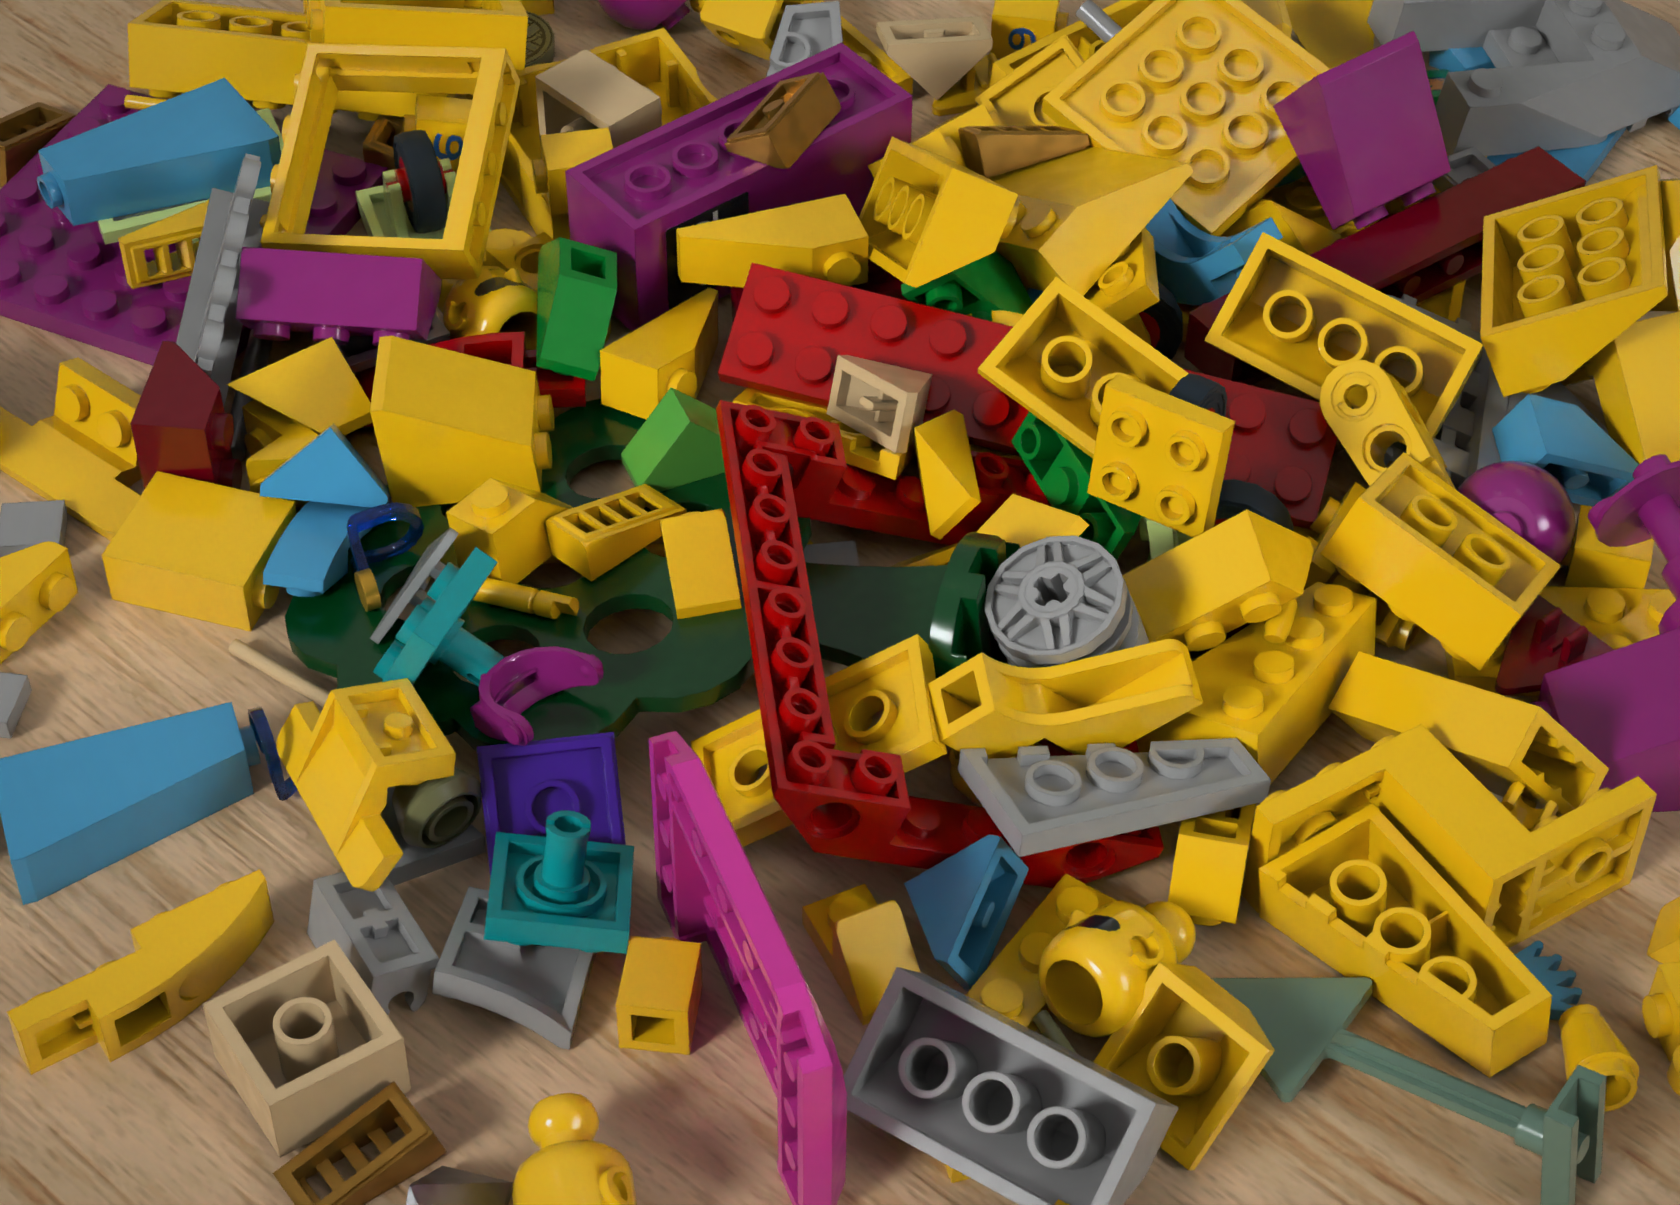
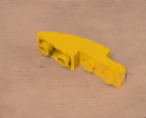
(174, 969)

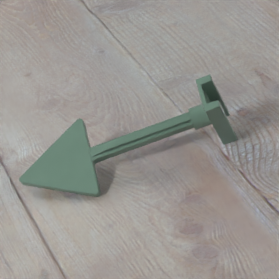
(1309, 1023)

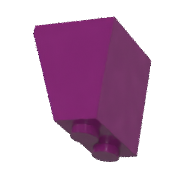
(1368, 133)
(1625, 712)

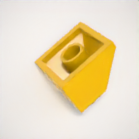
(1191, 1049)

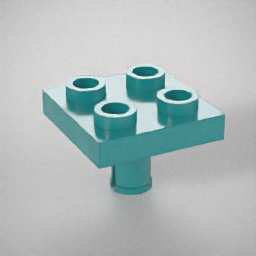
(436, 628)
(560, 888)

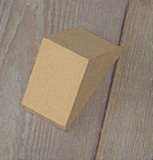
(936, 49)
(879, 400)

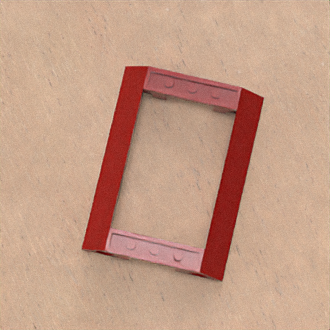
(840, 799)

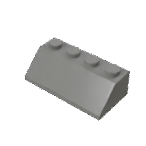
(1001, 1099)

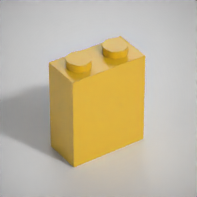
(197, 551)

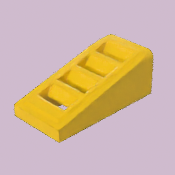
(167, 266)
(601, 535)

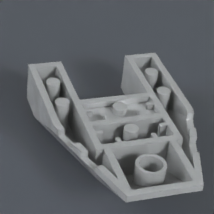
(1560, 72)

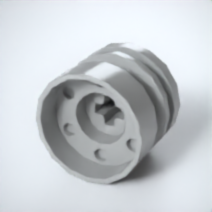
(1061, 604)

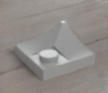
(524, 983)

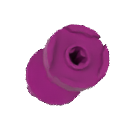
(1645, 511)

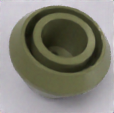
(437, 809)

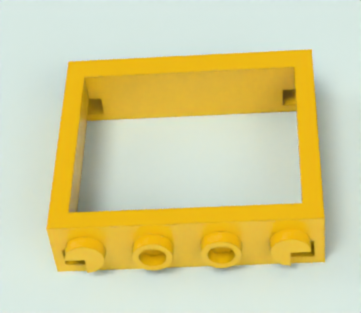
(421, 24)
(390, 68)

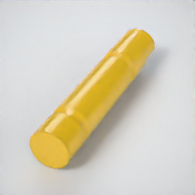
(526, 599)

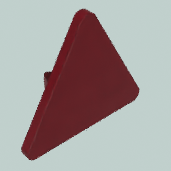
(1543, 643)

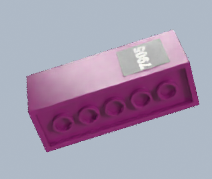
(687, 177)

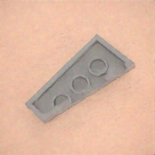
(1110, 791)

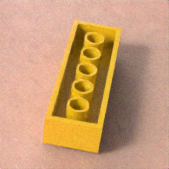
(255, 49)

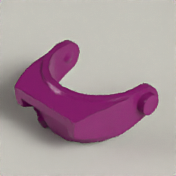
(524, 680)

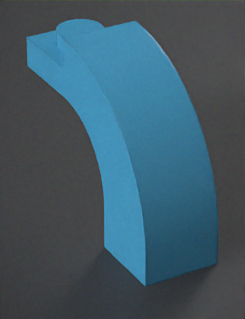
(1199, 264)

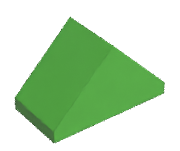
(675, 444)

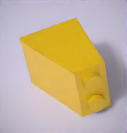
(456, 422)

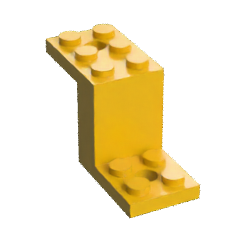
(1640, 387)
(1488, 857)

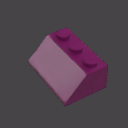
(335, 295)

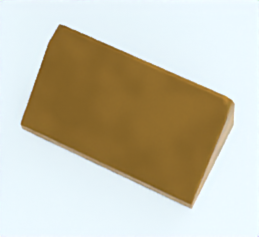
(786, 121)

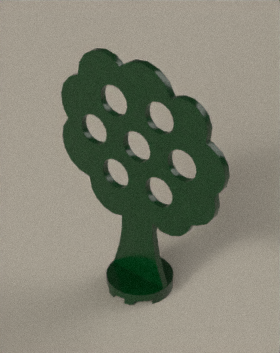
(697, 661)

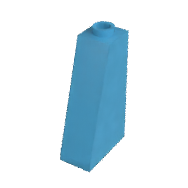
(158, 156)
(118, 792)

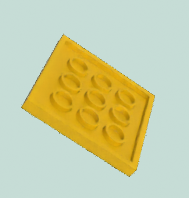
(1195, 90)

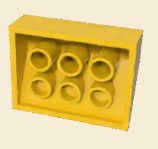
(1083, 212)
(1569, 277)

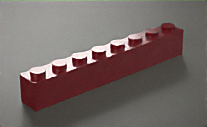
(1412, 250)

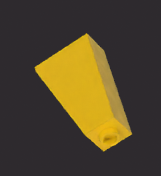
(1487, 732)

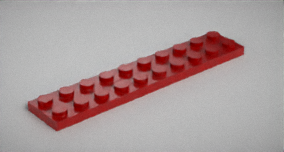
(798, 325)

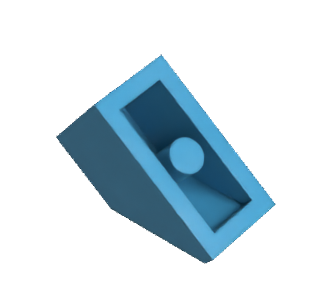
(1565, 445)

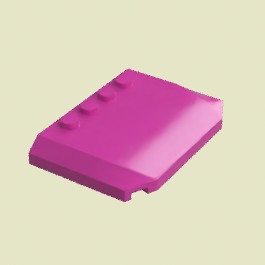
(717, 899)

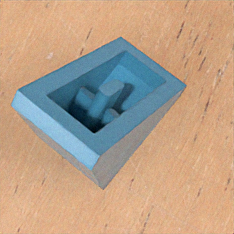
(327, 473)
(967, 905)

